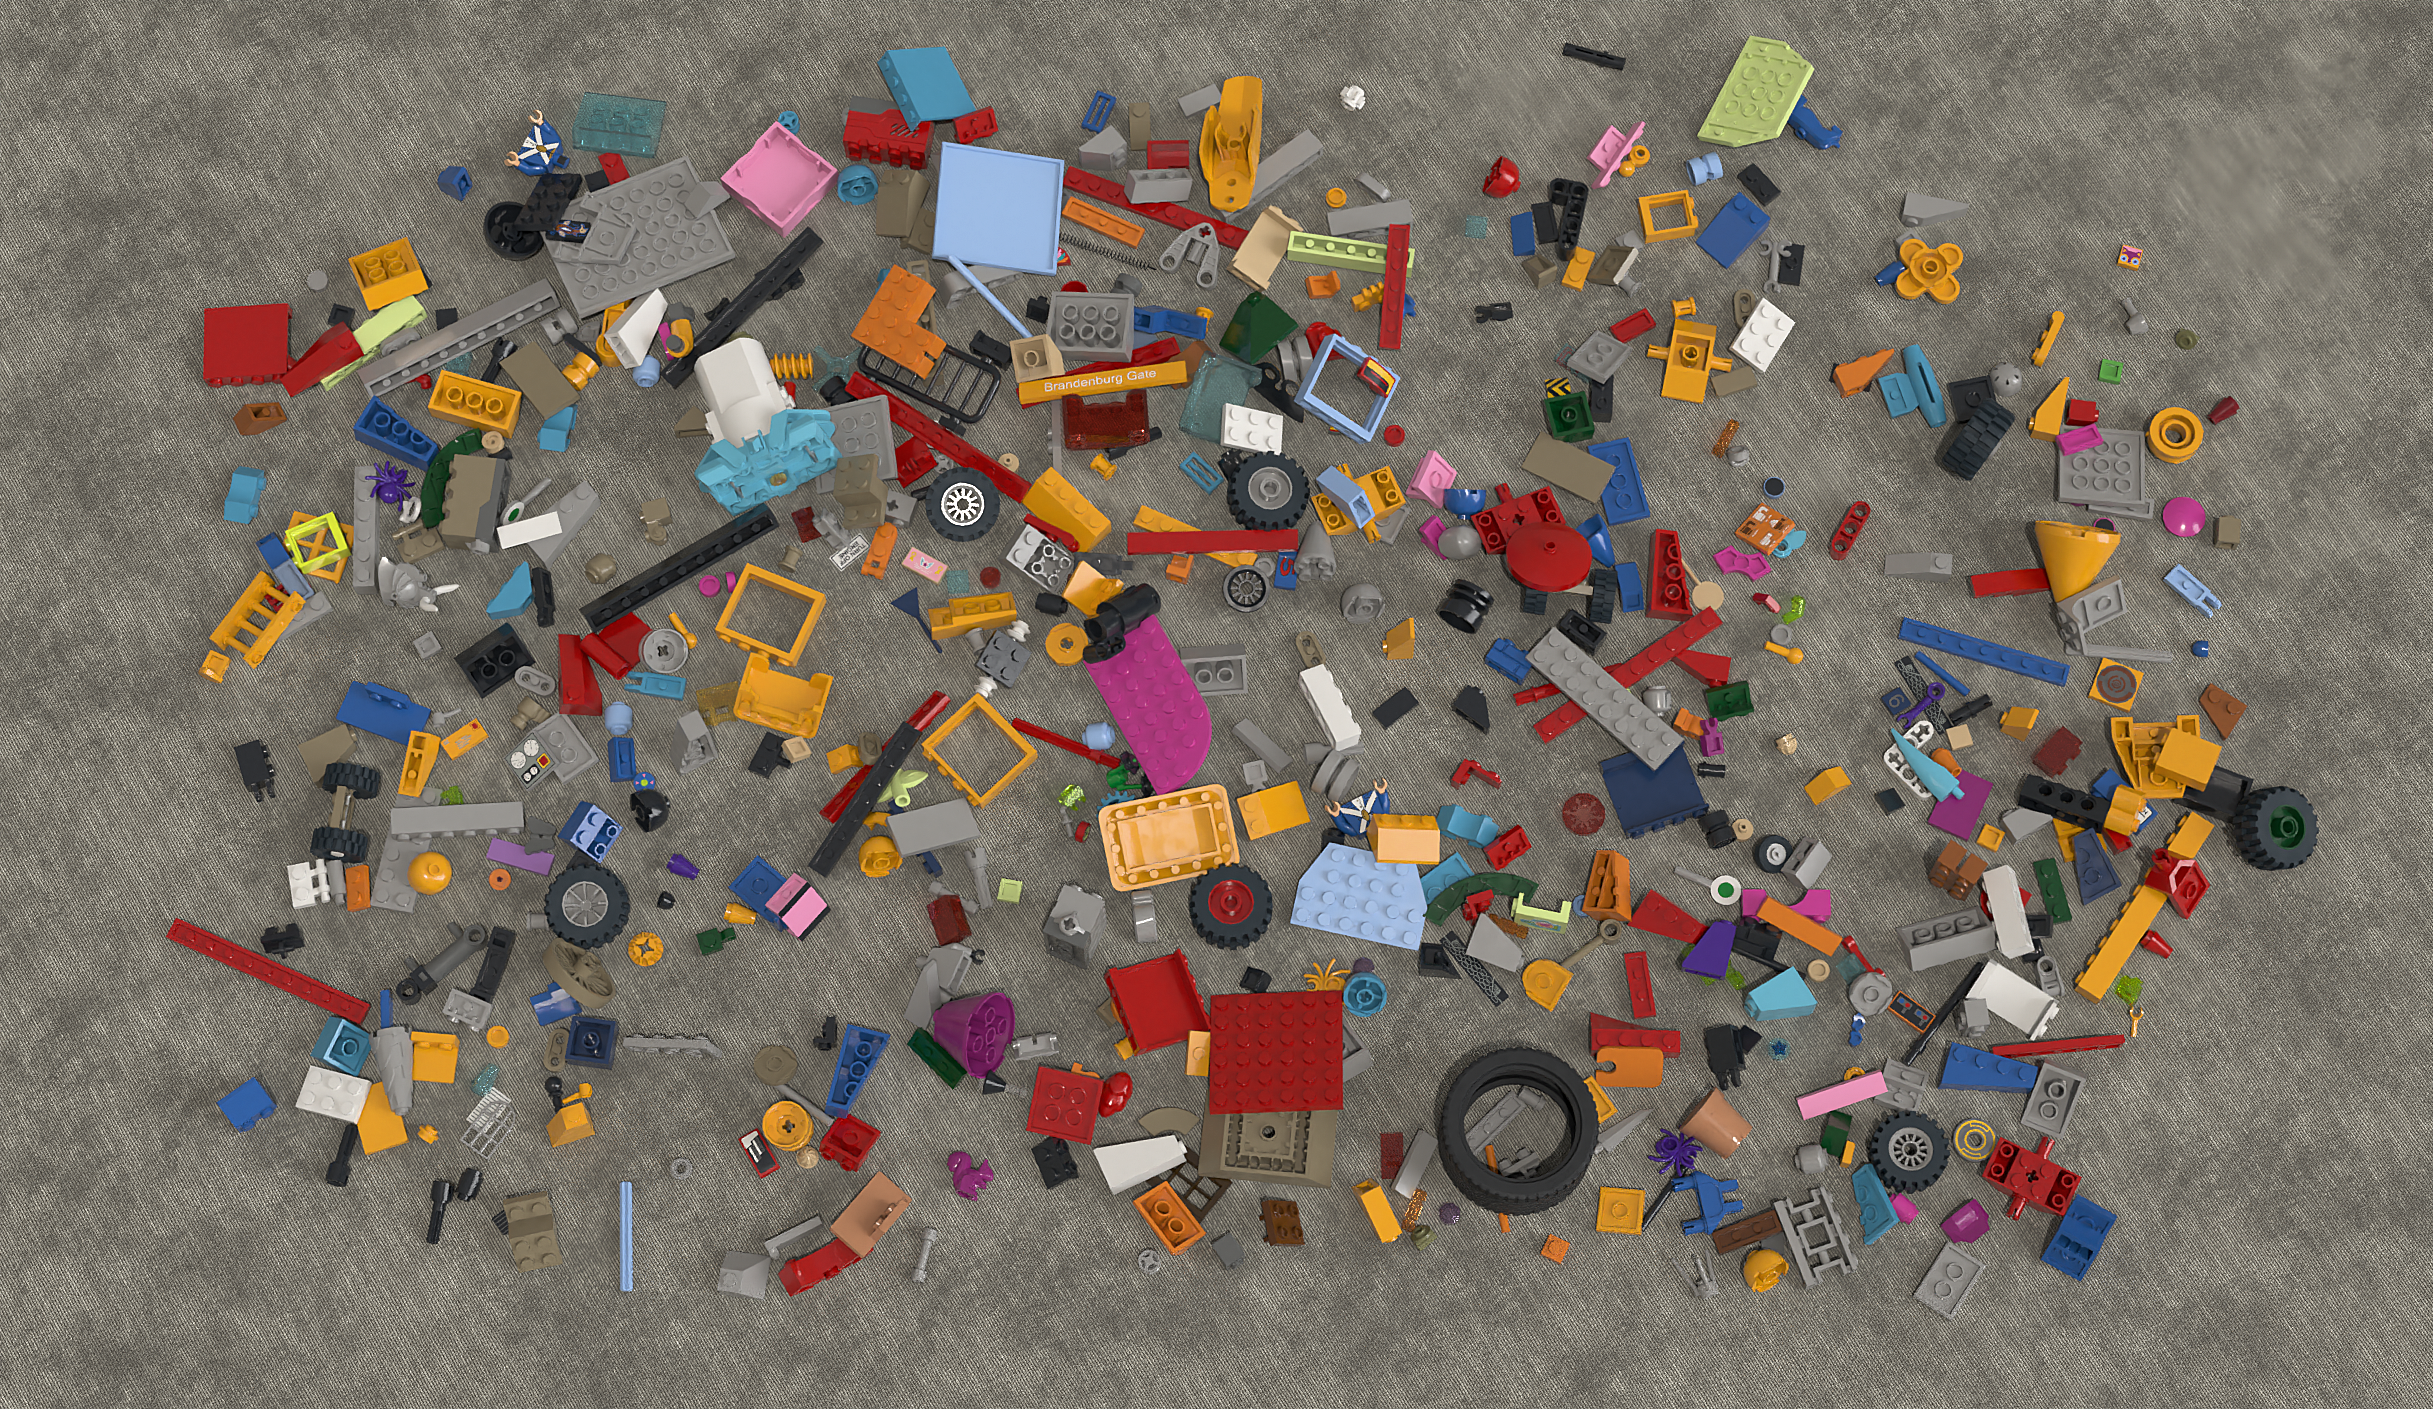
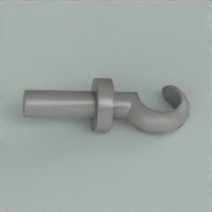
(1067, 822)

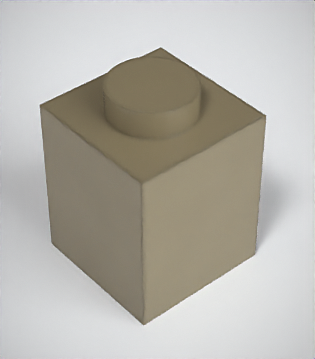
(2227, 532)

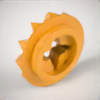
(650, 957)

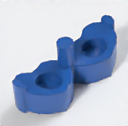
(1857, 1023)

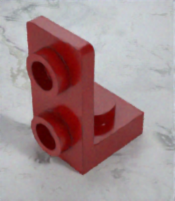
(1462, 775)

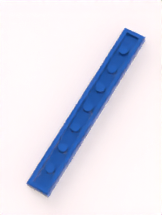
(1984, 652)

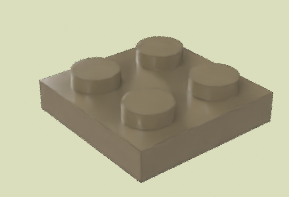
(1612, 265)

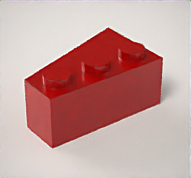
(1666, 918)

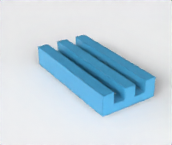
(1214, 485)

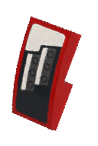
(759, 1153)

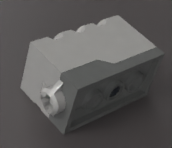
(1075, 926)

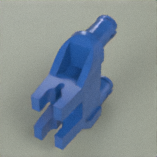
(1709, 1200)

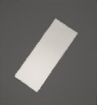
(529, 530)

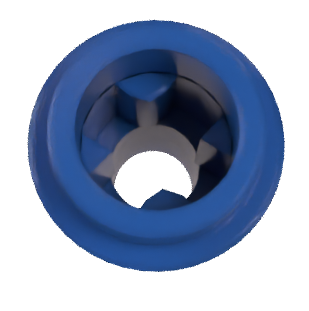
(1890, 273)

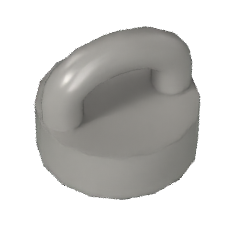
(1738, 453)

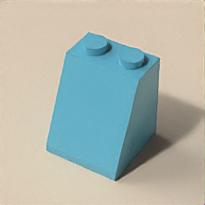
(1780, 998)

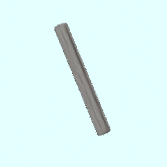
(2122, 653)

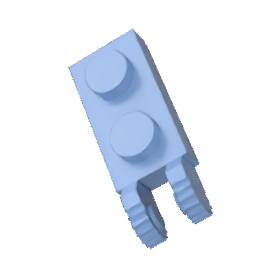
(2191, 590)

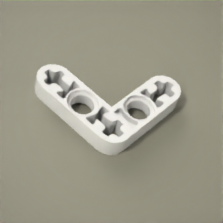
(1895, 751)

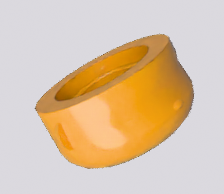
(2176, 420)

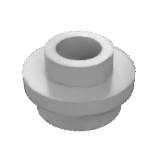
(681, 1162)

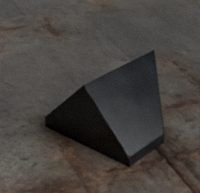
(1436, 962)

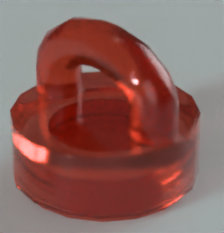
(990, 577)

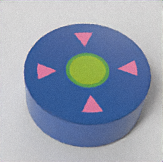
(643, 780)

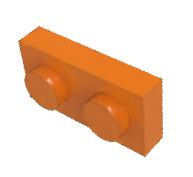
(358, 888)

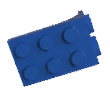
(757, 886)

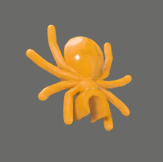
(1327, 983)

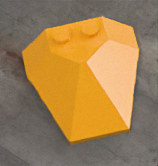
(2138, 746)

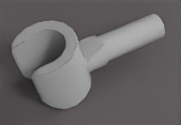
(439, 717)

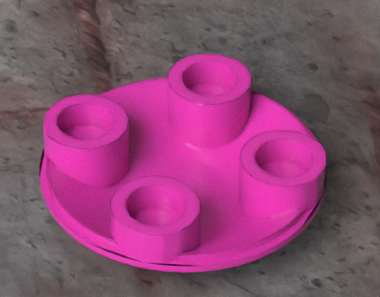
(2183, 517)

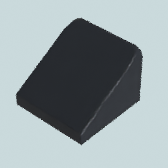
(1889, 801)
(1255, 980)
(1749, 1039)

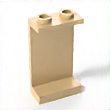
(1263, 248)

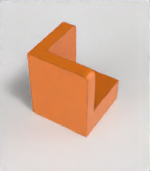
(1180, 569)

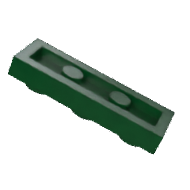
(2052, 890)
(937, 1058)

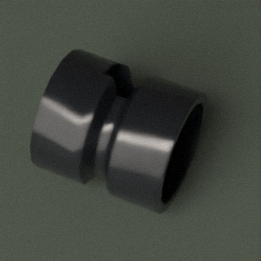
(834, 392)
(1719, 832)

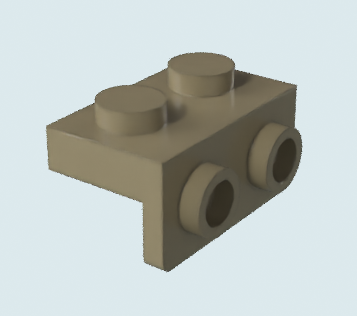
(921, 234)

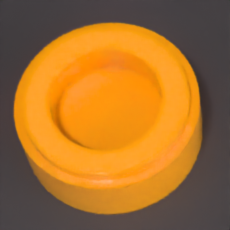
(498, 1037)

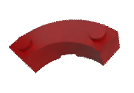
(823, 1264)

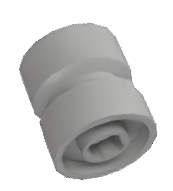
(564, 321)

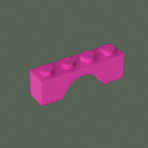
(1815, 904)

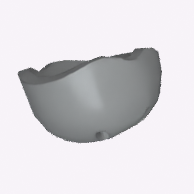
(2006, 374)

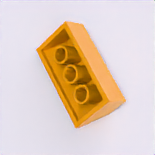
(475, 403)
(1064, 507)

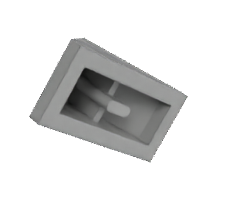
(705, 198)

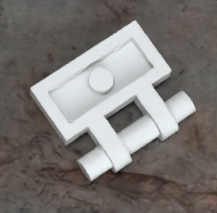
(302, 884)

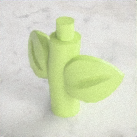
(898, 786)

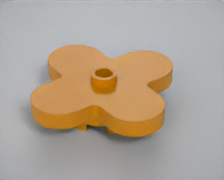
(1921, 260)

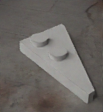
(1054, 434)

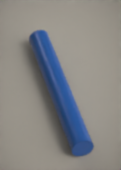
(1942, 673)

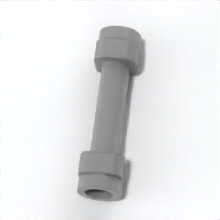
(971, 906)
(928, 1237)

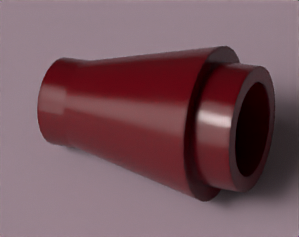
(2225, 408)

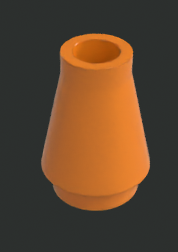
(1945, 759)

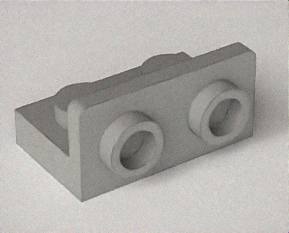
(467, 1009)

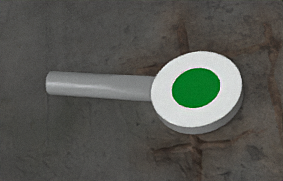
(515, 509)
(1724, 889)

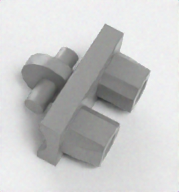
(1523, 1169)

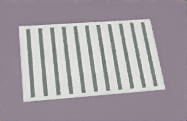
(494, 1095)

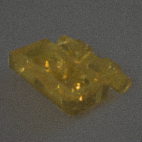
(717, 698)

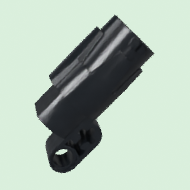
(1116, 619)

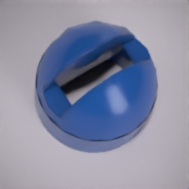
(2200, 648)

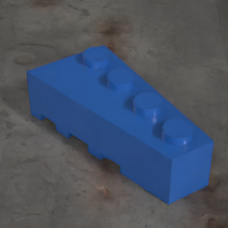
(394, 435)
(855, 1064)
(1983, 1071)

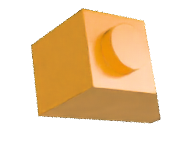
(2018, 722)

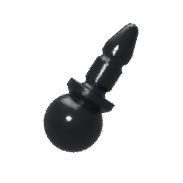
(553, 1086)

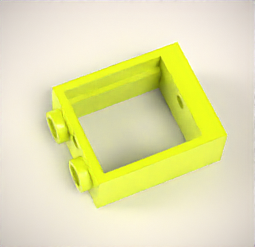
(309, 528)

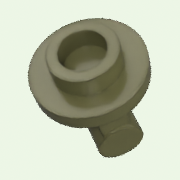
(2186, 339)
(1423, 1236)

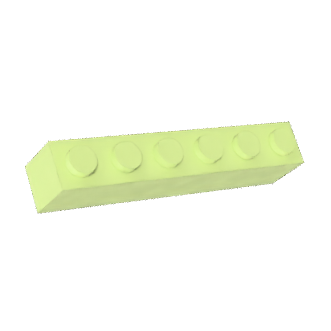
(1341, 252)
(373, 331)

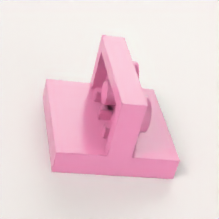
(1431, 479)

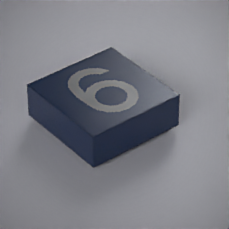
(1896, 702)

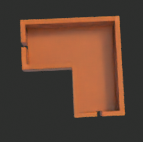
(891, 322)

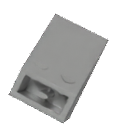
(1036, 559)

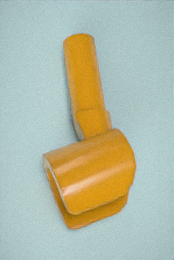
(2135, 1018)
(585, 1091)

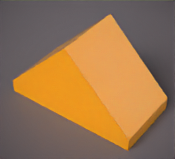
(1827, 785)

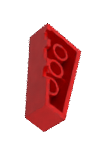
(1666, 579)

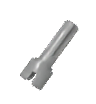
(1316, 752)
(977, 865)

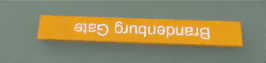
(1103, 382)

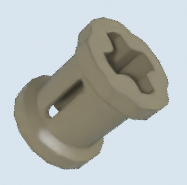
(790, 559)

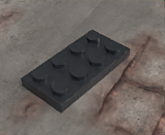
(548, 202)

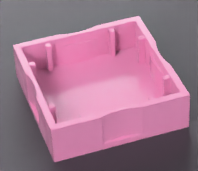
(780, 179)

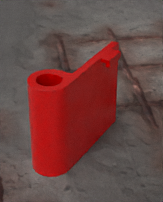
(616, 645)

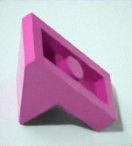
(1431, 532)

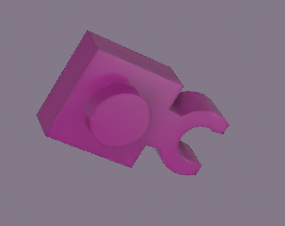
(1711, 740)

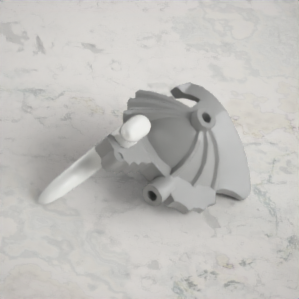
(404, 584)

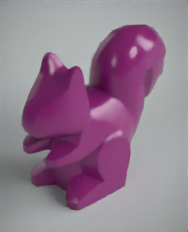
(967, 1179)

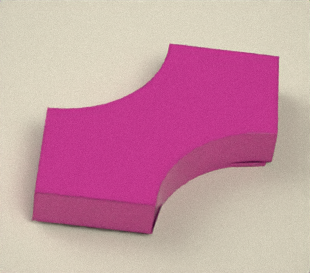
(1732, 561)

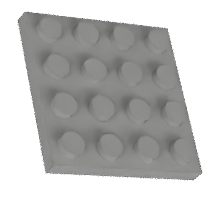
(862, 429)
(2105, 473)

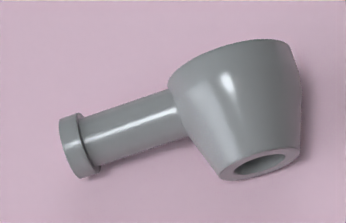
(2136, 323)

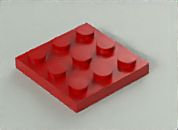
(1065, 1105)

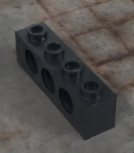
(2070, 812)

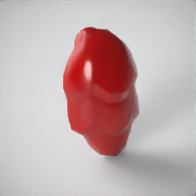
(1115, 1094)

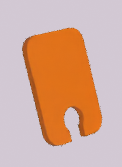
(1633, 1066)

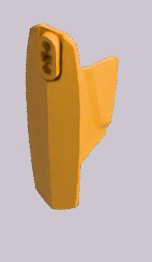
(1232, 143)

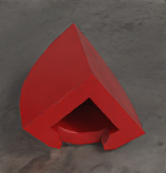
(2116, 841)

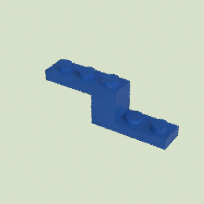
(1158, 318)

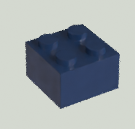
(592, 1042)

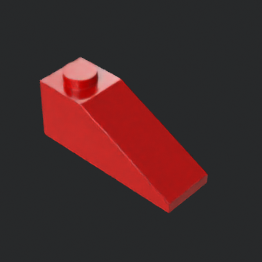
(1705, 667)

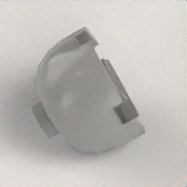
(1361, 603)

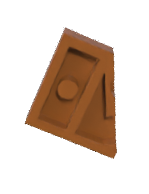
(2221, 709)

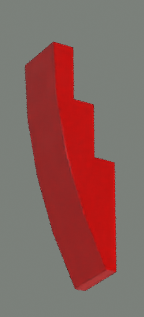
(2010, 582)

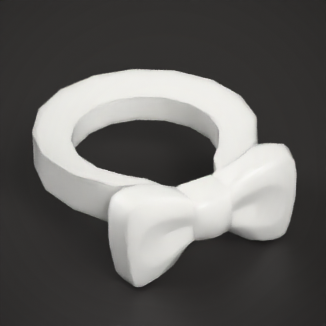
(405, 517)

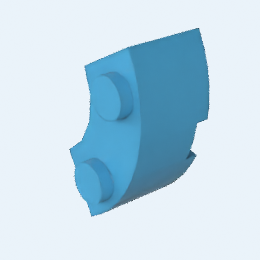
(556, 429)
(244, 495)
(1476, 829)

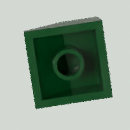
(1570, 417)

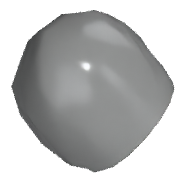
(1459, 542)

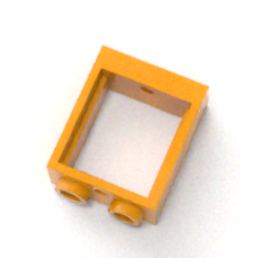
(1654, 201)

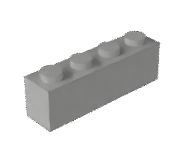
(1369, 220)

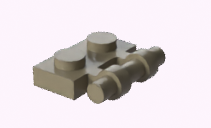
(420, 546)

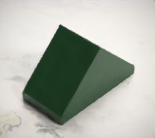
(1836, 1132)

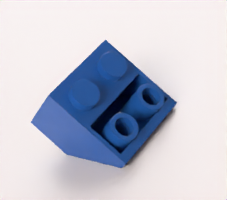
(590, 831)

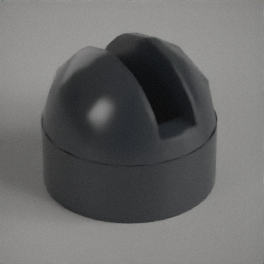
(665, 901)

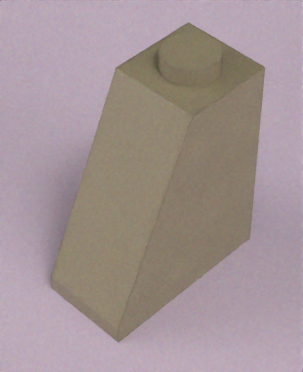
(326, 749)

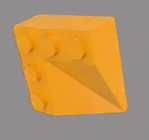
(388, 273)

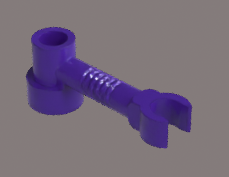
(1912, 714)

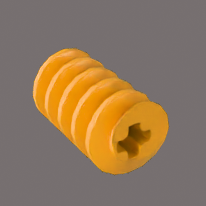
(792, 365)

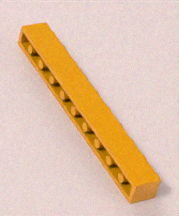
(2137, 916)

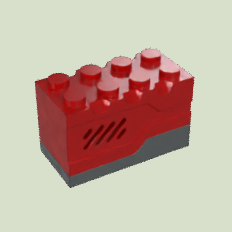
(880, 133)

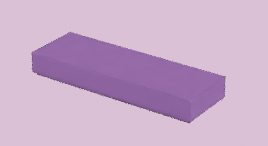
(514, 856)

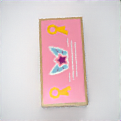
(925, 566)

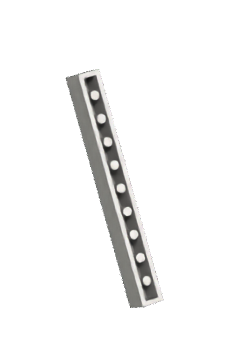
(459, 338)

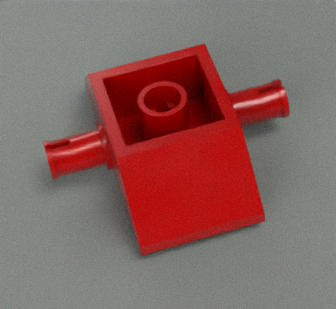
(1498, 523)
(2047, 1193)

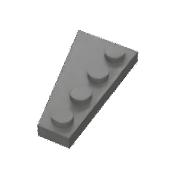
(673, 1046)

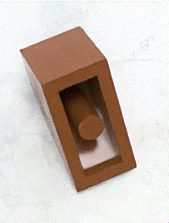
(258, 417)

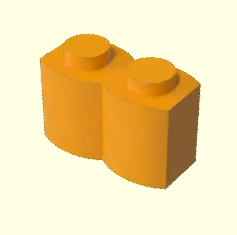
(2125, 810)

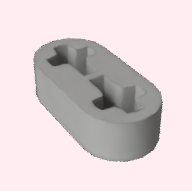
(1372, 187)

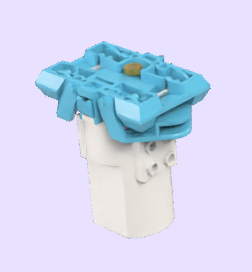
(758, 437)

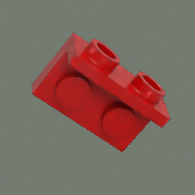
(975, 125)
(1507, 848)
(1477, 903)

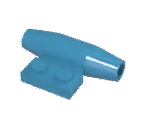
(1916, 388)

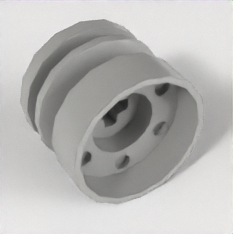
(675, 649)

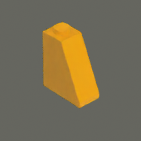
(570, 1125)
(1377, 1210)

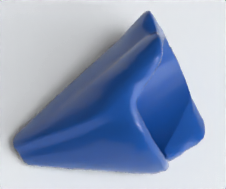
(1597, 536)

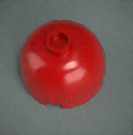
(1502, 179)

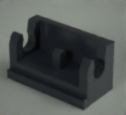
(996, 351)

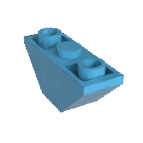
(514, 595)

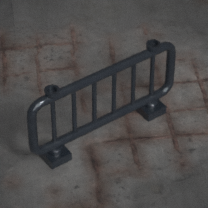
(956, 416)

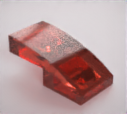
(1391, 1154)

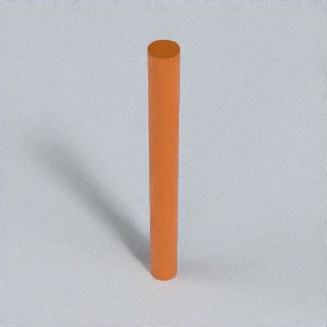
(1492, 1165)

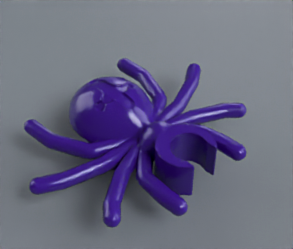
(390, 485)
(1673, 1150)

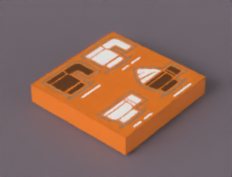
(1765, 529)

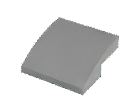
(1904, 1087)

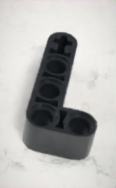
(1572, 221)

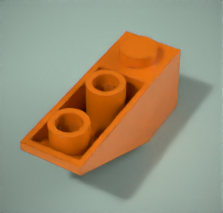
(1856, 376)

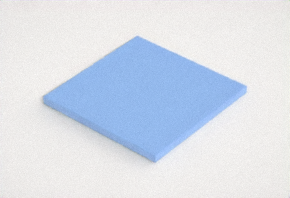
(998, 209)

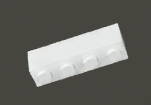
(1329, 707)
(2008, 912)

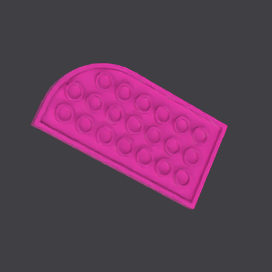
(1156, 706)

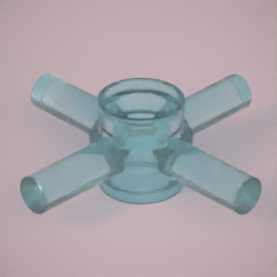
(833, 363)

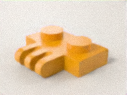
(1368, 297)

